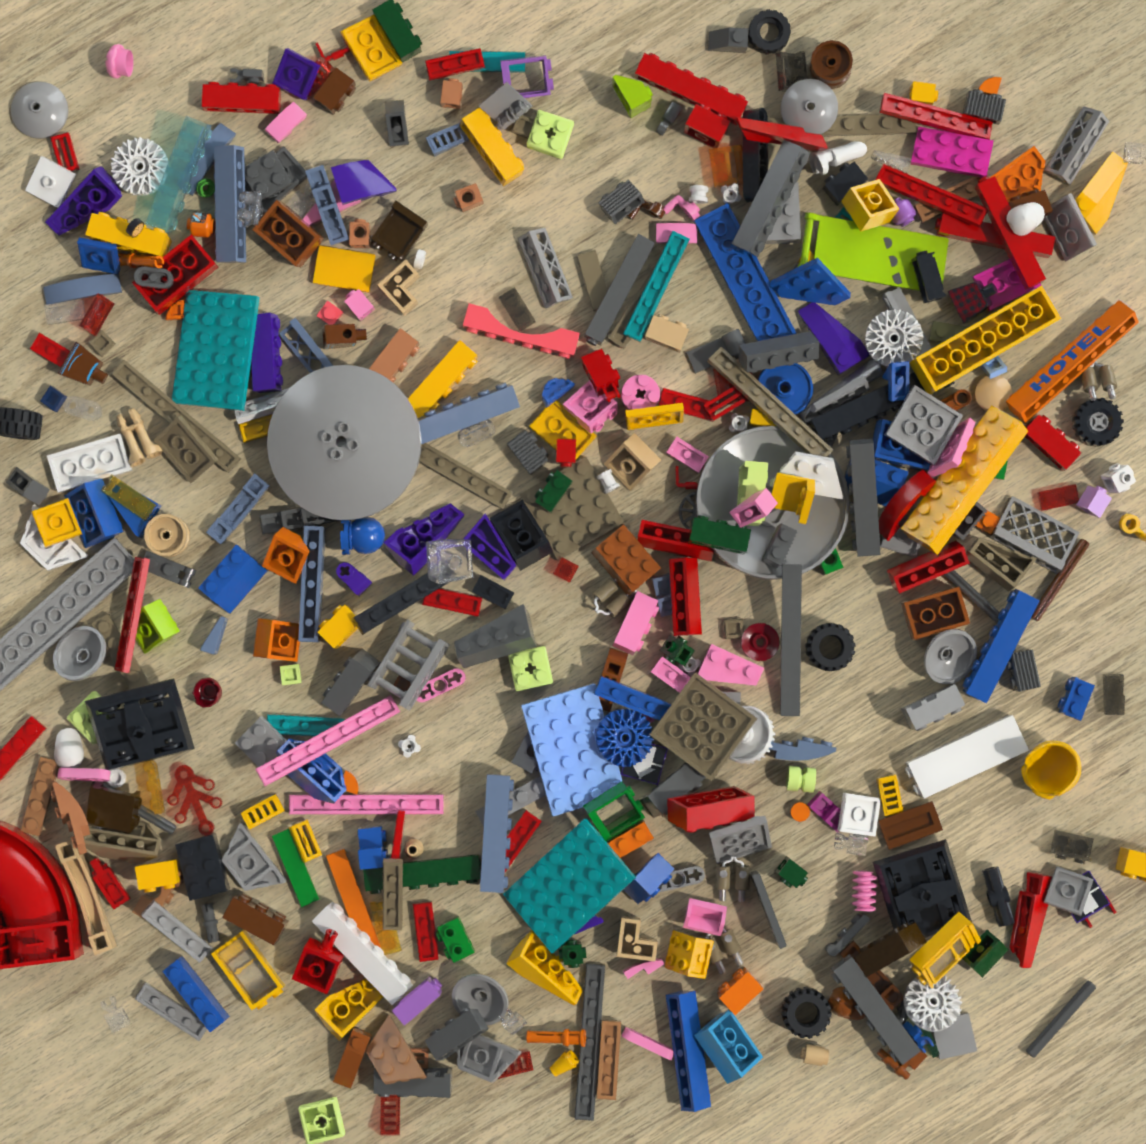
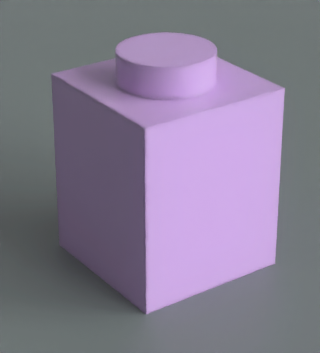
(1094, 501)

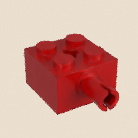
(319, 963)

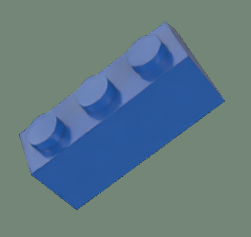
(888, 481)
(94, 513)
(233, 579)

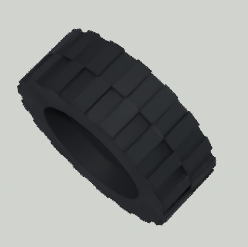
(758, 21)

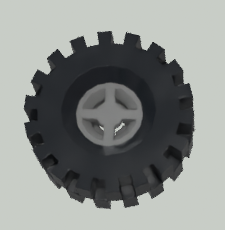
(1106, 425)

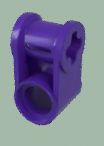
(355, 580)

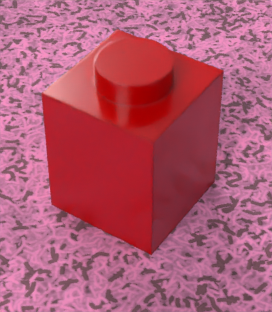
(566, 452)

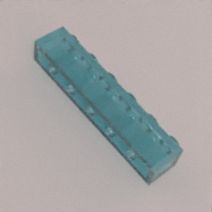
(178, 174)

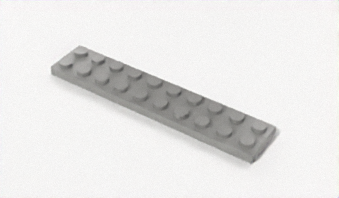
(63, 609)

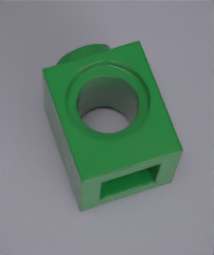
(836, 565)

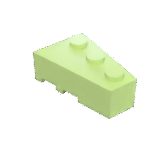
(752, 479)

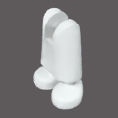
(836, 156)

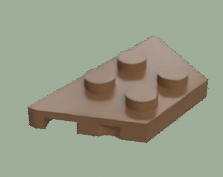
(392, 1055)

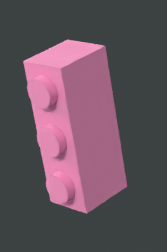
(636, 623)

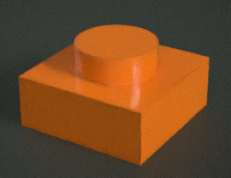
(988, 522)

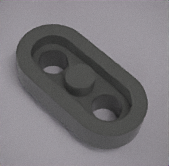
(154, 277)

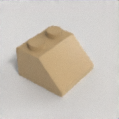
(632, 461)

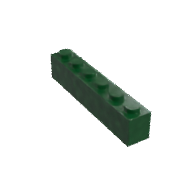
(429, 873)

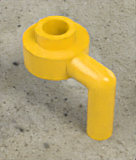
(1133, 527)

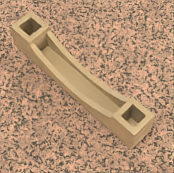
(97, 924)

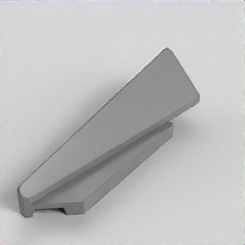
(843, 392)

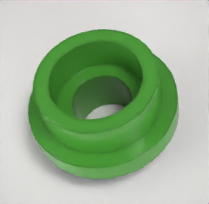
(205, 193)

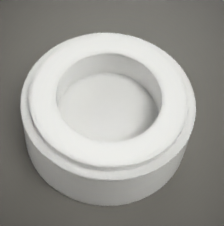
(420, 258)
(117, 778)

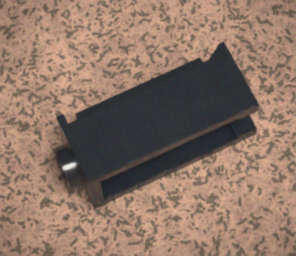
(928, 277)

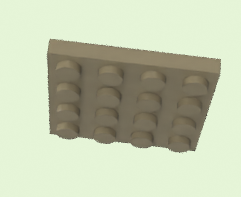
(581, 513)
(703, 726)

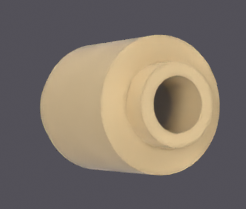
(814, 1055)

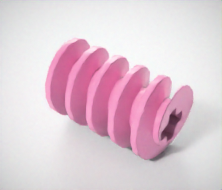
(864, 891)

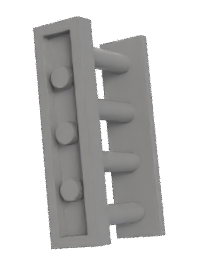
(418, 680)

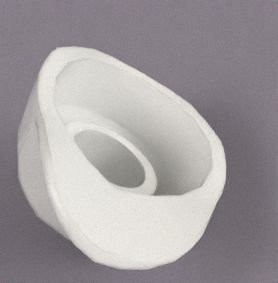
(1025, 218)
(68, 749)

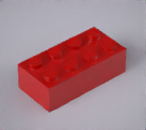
(189, 267)
(711, 808)

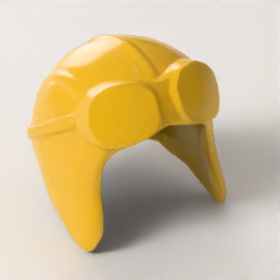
(1051, 769)

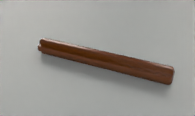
(1060, 579)

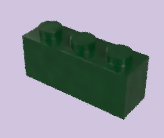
(398, 30)
(719, 535)

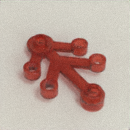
(193, 796)

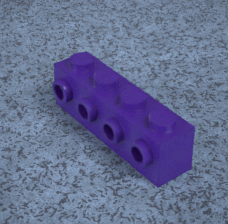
(266, 355)

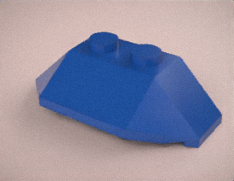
(320, 777)

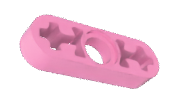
(454, 684)
(84, 774)
(648, 1043)

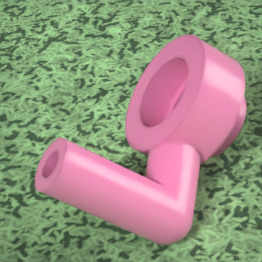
(690, 210)

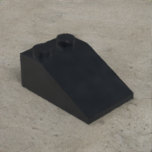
(521, 535)

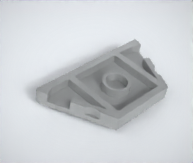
(250, 862)
(486, 1058)

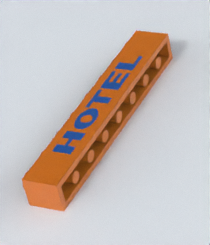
(1072, 361)

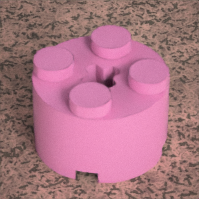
(643, 384)

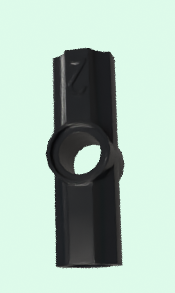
(998, 896)

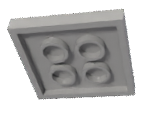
(923, 425)
(740, 839)

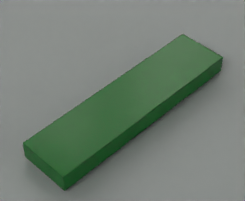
(295, 868)

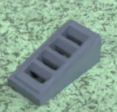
(437, 136)
(215, 637)

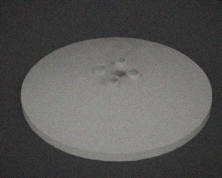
(378, 451)
(718, 496)

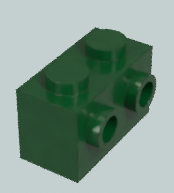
(553, 492)
(791, 873)
(985, 954)

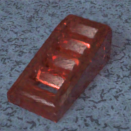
(328, 68)
(529, 1066)
(393, 1132)

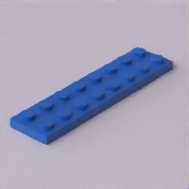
(744, 276)

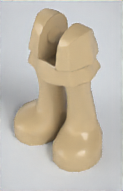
(136, 456)

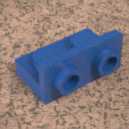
(1075, 698)

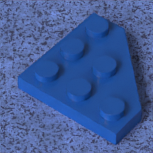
(812, 284)

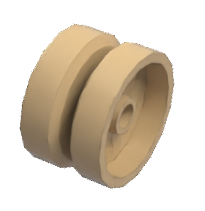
(162, 525)

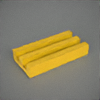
(298, 843)

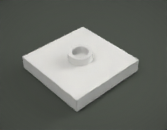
(50, 182)
(859, 814)

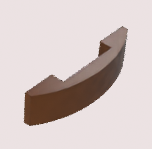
(881, 983)

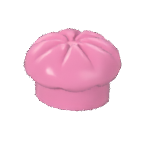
(119, 61)

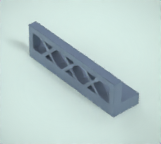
(308, 341)

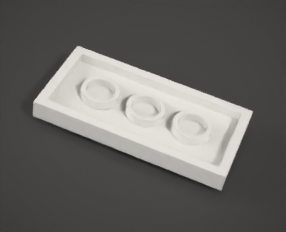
(89, 462)

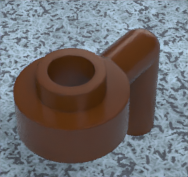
(654, 209)

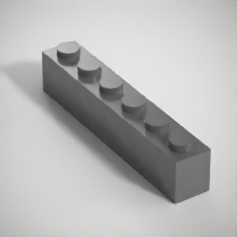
(771, 198)
(864, 497)
(875, 1009)

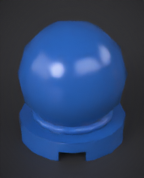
(362, 535)

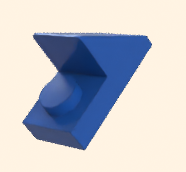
(898, 380)

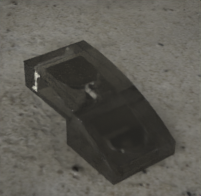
(517, 309)
(1113, 694)

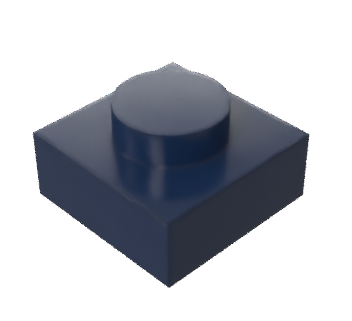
(53, 398)

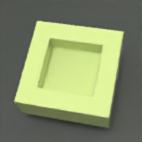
(290, 674)

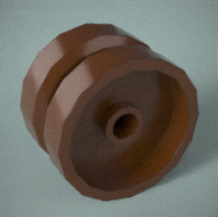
(831, 63)

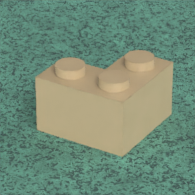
(396, 284)
(631, 945)

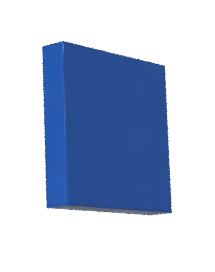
(99, 255)

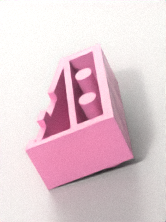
(727, 667)

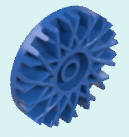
(795, 379)
(637, 739)

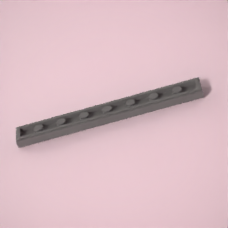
(791, 639)
(590, 1053)

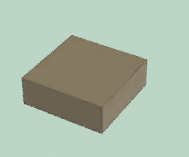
(522, 126)
(101, 343)
(733, 628)

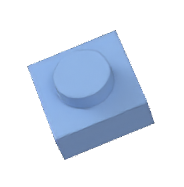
(994, 367)

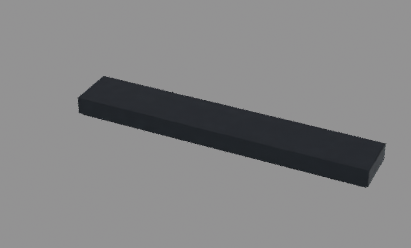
(395, 603)

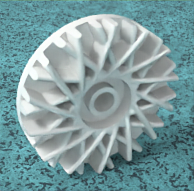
(127, 160)
(894, 323)
(756, 741)
(933, 1016)

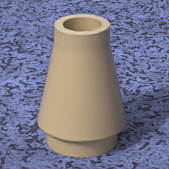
(417, 844)

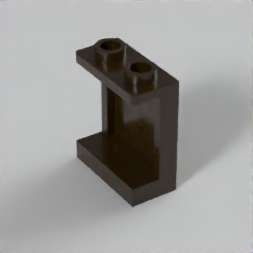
(399, 232)
(113, 808)

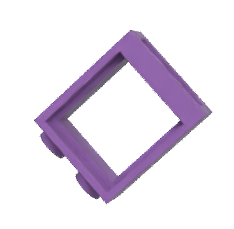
(546, 64)
(417, 1000)

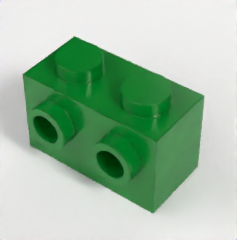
(455, 939)

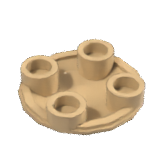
(993, 392)

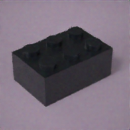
(202, 867)

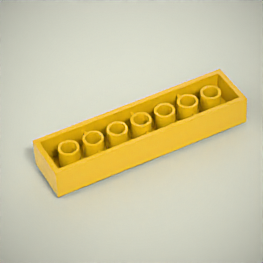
(984, 340)
(962, 486)

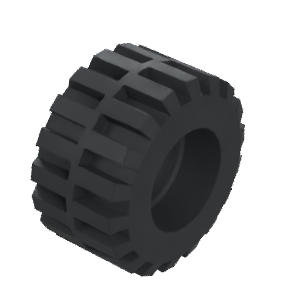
(20, 423)
(845, 639)
(806, 1029)

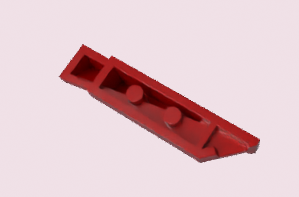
(776, 133)
(1029, 918)

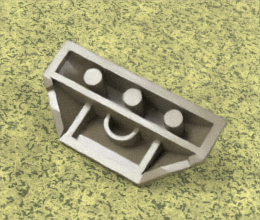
(131, 847)

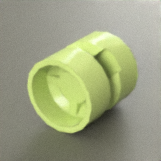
(801, 779)

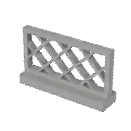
(1016, 543)

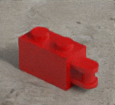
(601, 374)

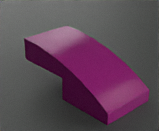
(826, 810)

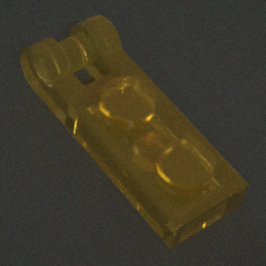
(129, 498)
(154, 787)
(388, 939)

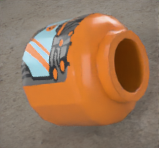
(201, 224)

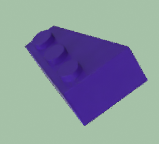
(490, 548)

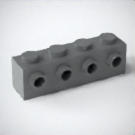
(778, 352)

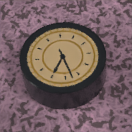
(135, 227)

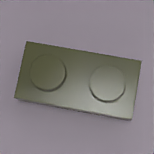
(943, 331)

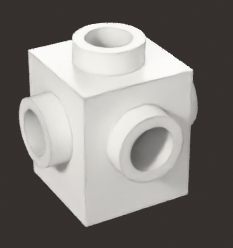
(1118, 478)

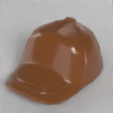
(842, 1006)

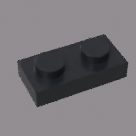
(493, 592)

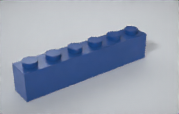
(1000, 645)
(687, 1051)

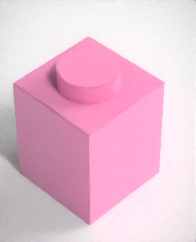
(359, 304)

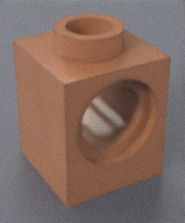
(451, 93)
(471, 190)
(363, 242)

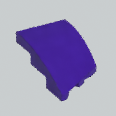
(360, 181)

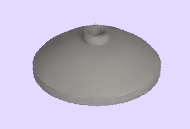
(795, 102)
(48, 118)
(72, 650)
(955, 662)
(469, 994)

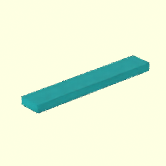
(656, 286)

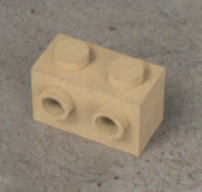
(667, 333)

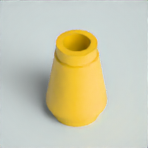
(564, 1063)

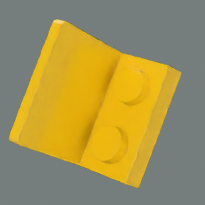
(794, 494)
(688, 954)

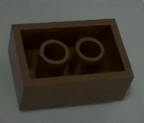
(890, 948)

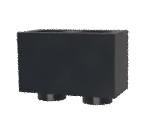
(838, 186)

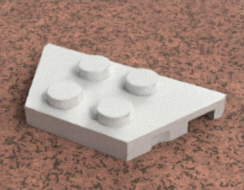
(817, 468)
(54, 555)

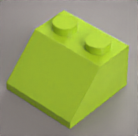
(632, 94)
(155, 626)

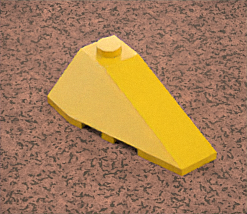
(1100, 192)
(540, 966)
(348, 1007)

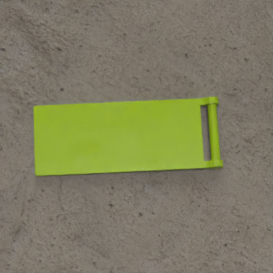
(864, 253)

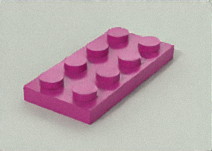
(952, 152)

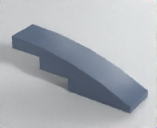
(327, 204)

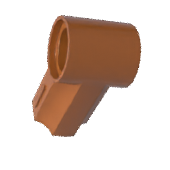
(952, 401)

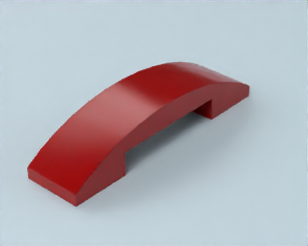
(902, 501)

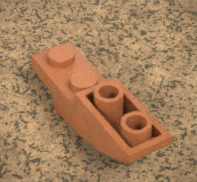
(72, 815)

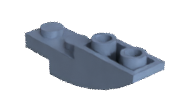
(804, 749)

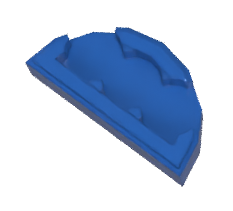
(555, 389)

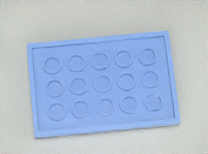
(566, 749)

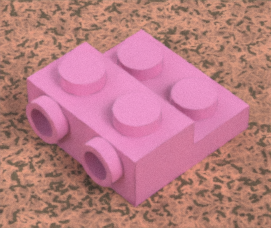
(590, 409)

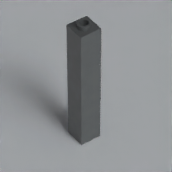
(619, 290)

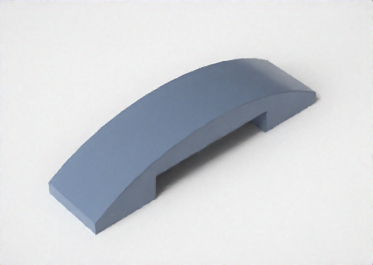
(220, 137)
(82, 288)
(238, 509)

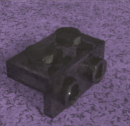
(790, 69)
(1071, 845)

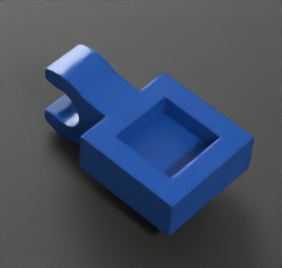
(915, 1033)

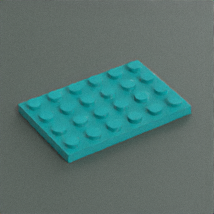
(215, 350)
(569, 885)

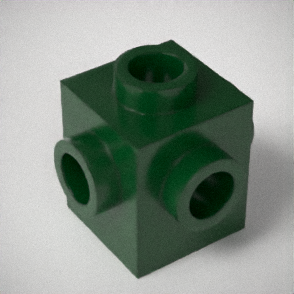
(674, 647)
(569, 946)

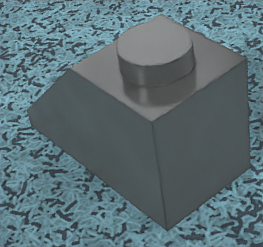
(728, 40)
(396, 123)
(27, 486)

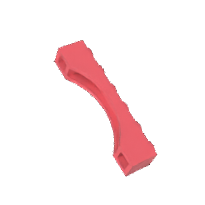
(559, 341)

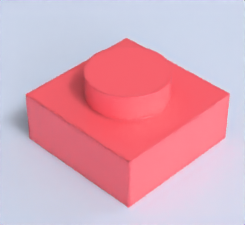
(329, 313)

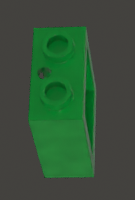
(623, 822)

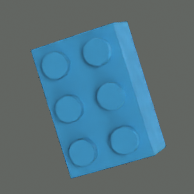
(728, 1046)

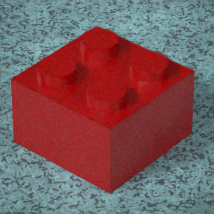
(706, 126)

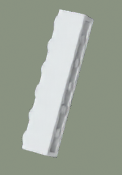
(363, 953)

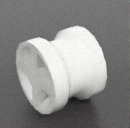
(698, 194)

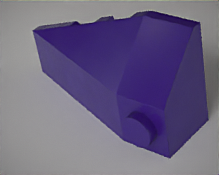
(93, 195)
(835, 340)
(409, 543)

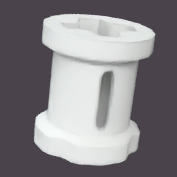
(608, 481)

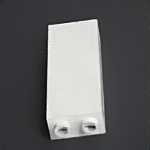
(966, 756)

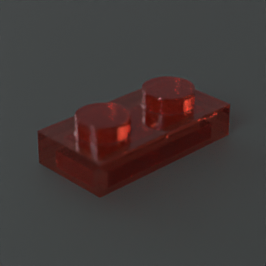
(96, 314)
(1058, 497)

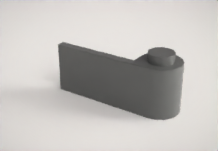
(730, 342)

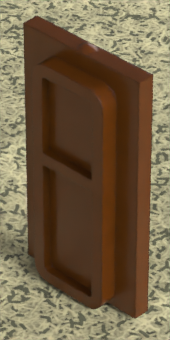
(910, 825)

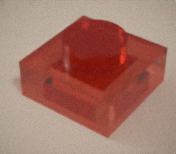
(566, 569)

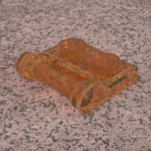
(721, 165)

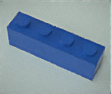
(196, 994)

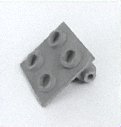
(505, 106)

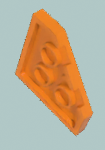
(1022, 174)

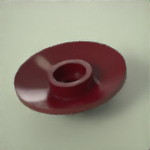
(770, 642)

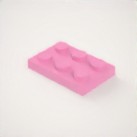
(954, 449)

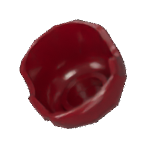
(207, 692)

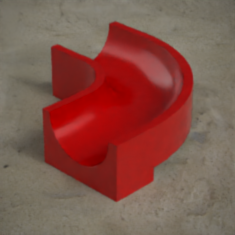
(35, 904)

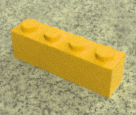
(492, 146)

